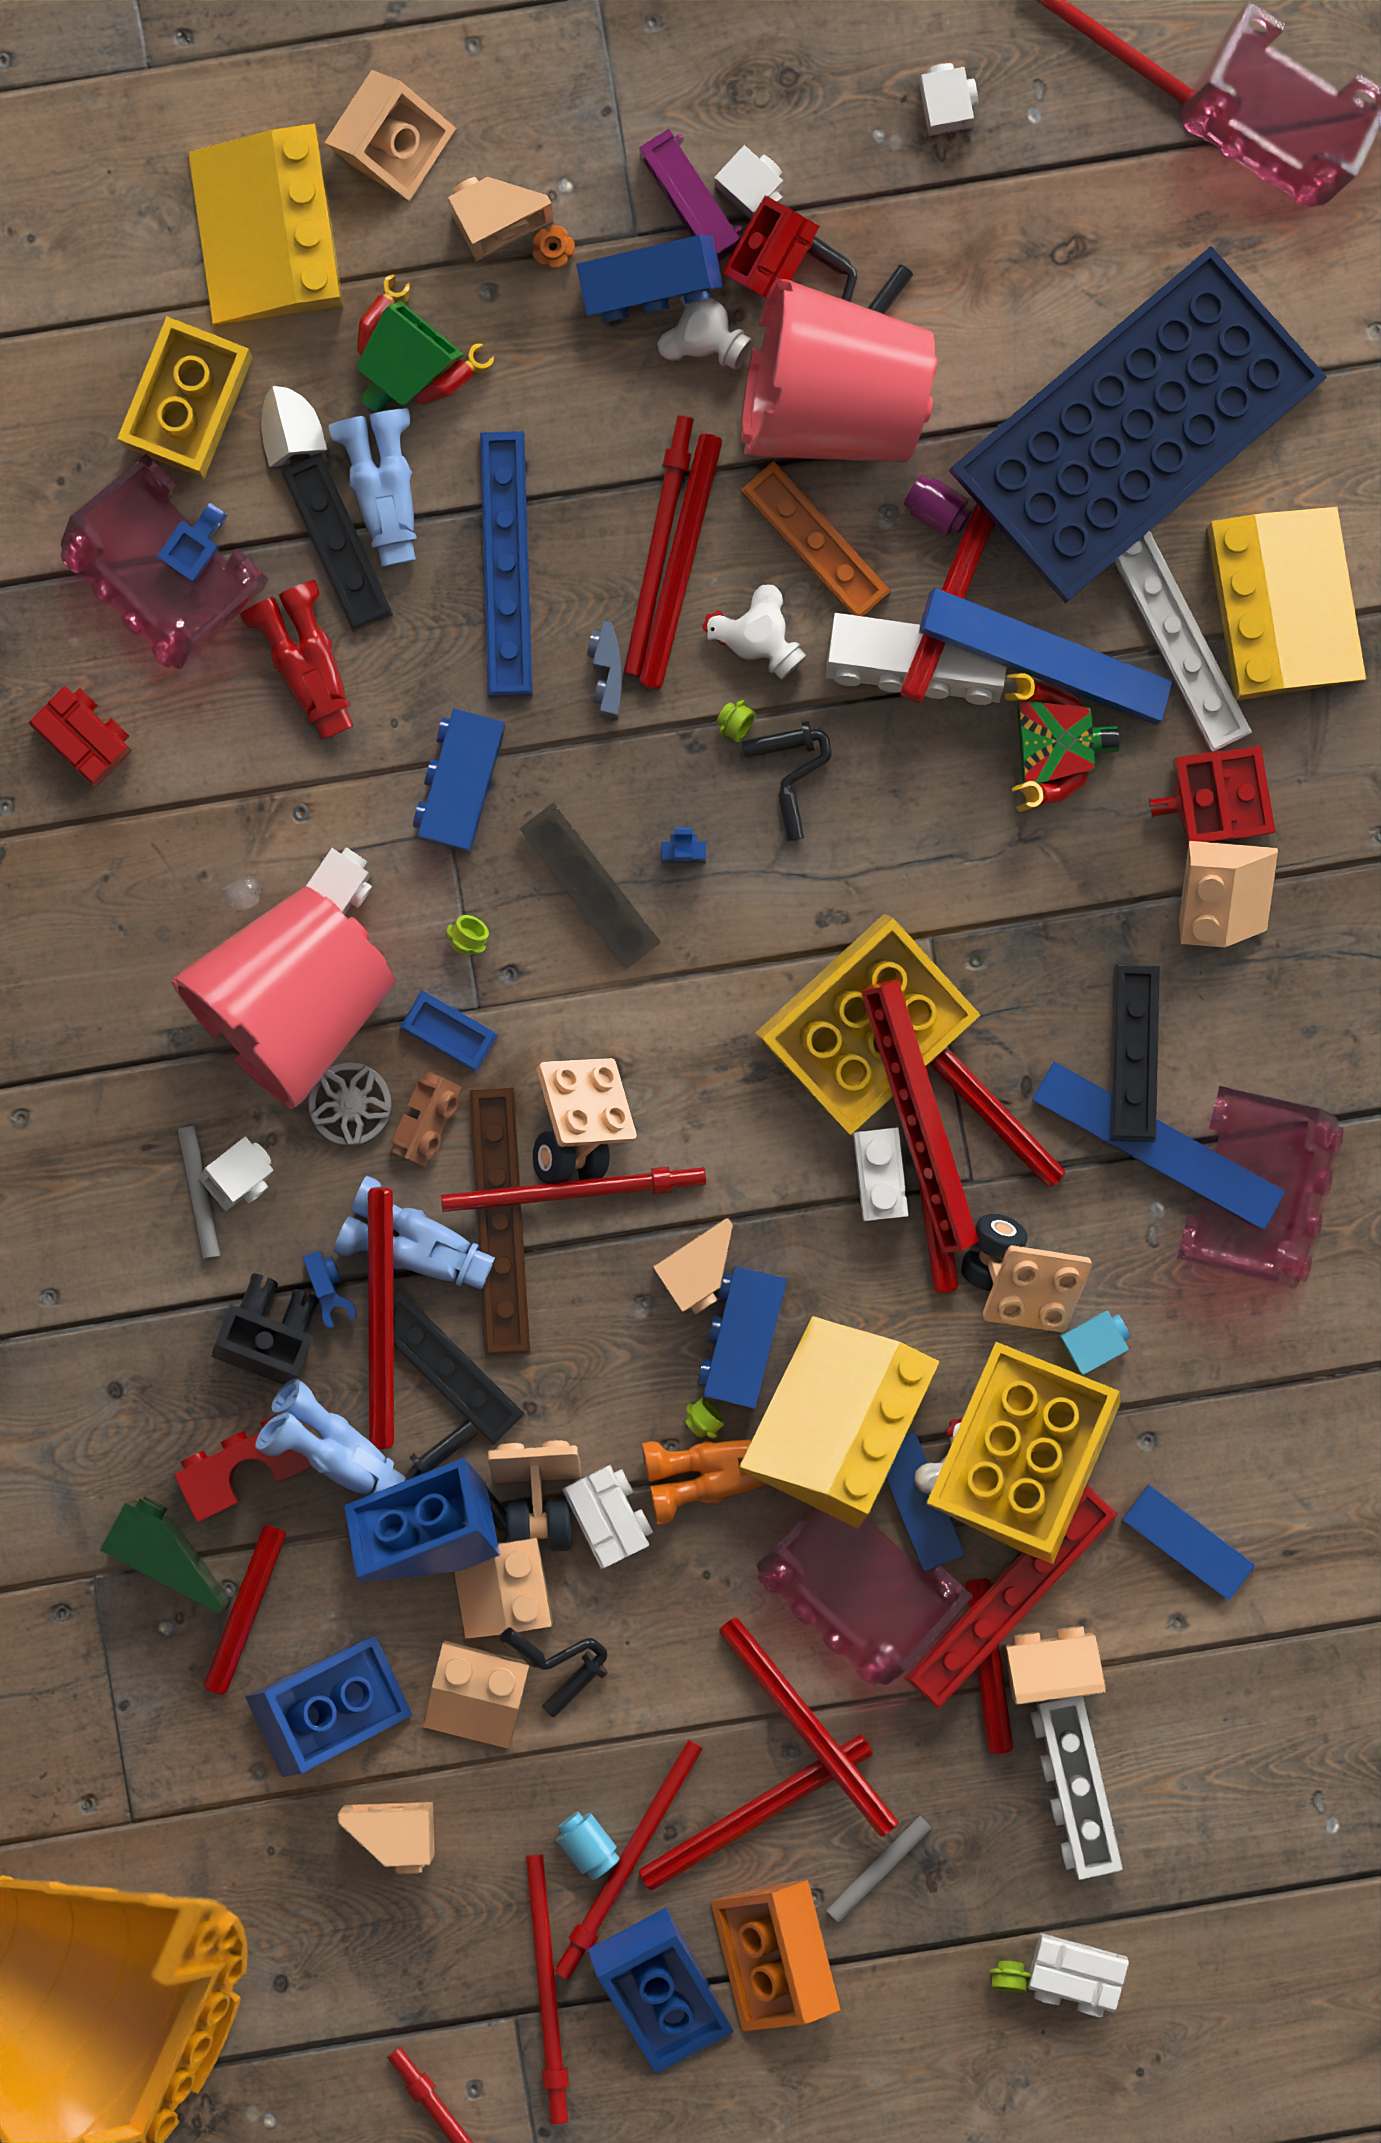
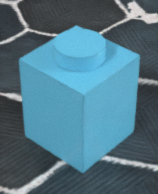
(1095, 1341)

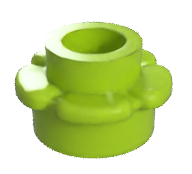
(735, 720)
(468, 935)
(704, 1419)
(1009, 1977)

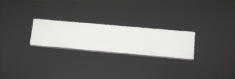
(1182, 644)

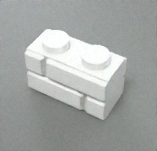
(880, 1174)
(607, 1516)
(1077, 1974)

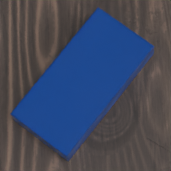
(448, 1031)

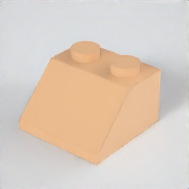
(390, 134)
(497, 213)
(1226, 893)
(697, 1268)
(505, 1591)
(1054, 1666)
(476, 1694)
(393, 1832)

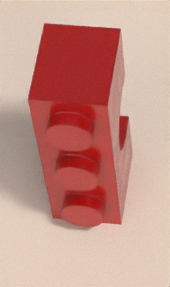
(209, 1480)

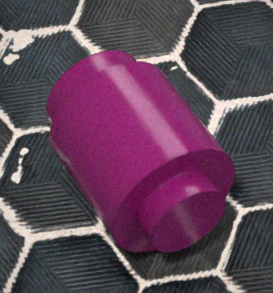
(938, 505)

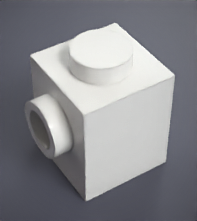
(947, 98)
(748, 179)
(342, 879)
(238, 1174)

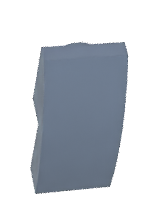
(606, 655)

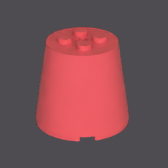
(835, 380)
(288, 992)

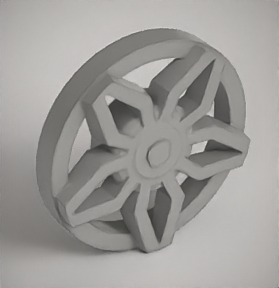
(350, 1104)

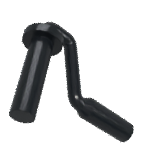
(843, 266)
(786, 741)
(442, 1451)
(534, 1657)

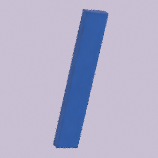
(506, 563)
(1045, 656)
(1170, 1154)

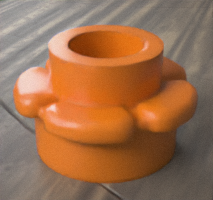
(558, 257)

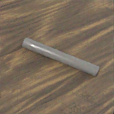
(198, 1192)
(879, 1869)

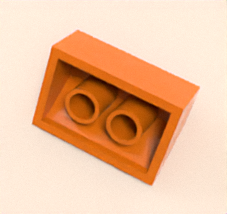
(775, 1956)

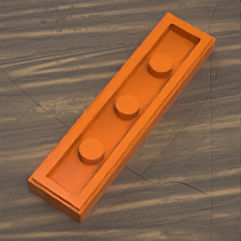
(815, 540)

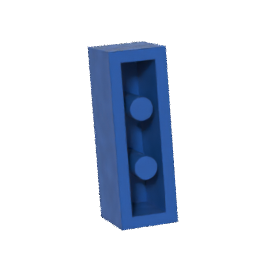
(650, 277)
(459, 780)
(742, 1336)

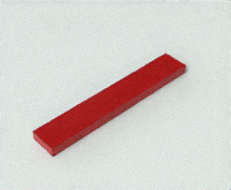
(1004, 1606)

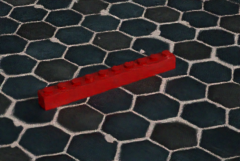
(919, 1116)

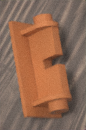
(420, 1137)

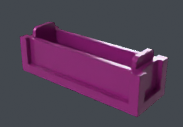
(688, 192)

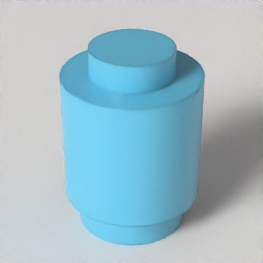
(587, 1844)

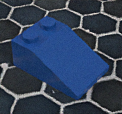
(423, 1525)
(328, 1706)
(660, 1990)

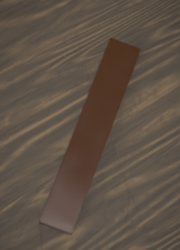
(502, 1226)

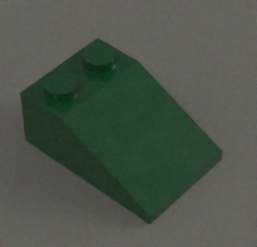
(160, 1550)

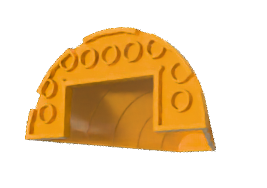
(109, 2009)

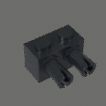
(263, 1344)

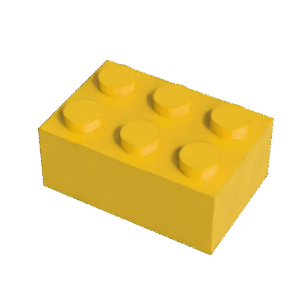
(185, 397)

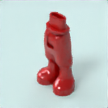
(305, 666)

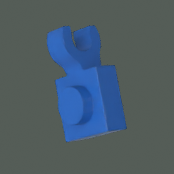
(190, 548)
(683, 847)
(323, 1275)

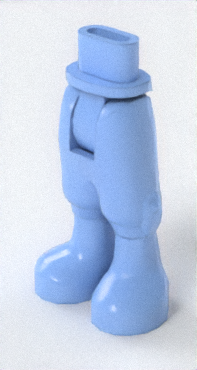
(383, 491)
(421, 1244)
(340, 1452)

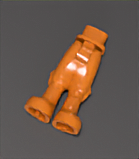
(718, 1479)

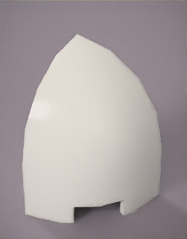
(289, 427)

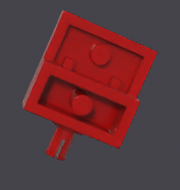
(1220, 796)

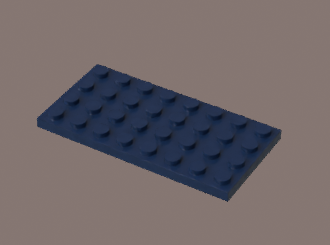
(1137, 424)

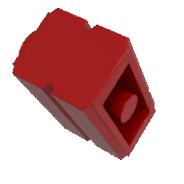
(770, 247)
(80, 735)

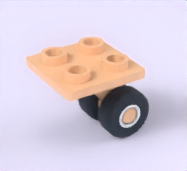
(586, 1116)
(1025, 1283)
(550, 1462)

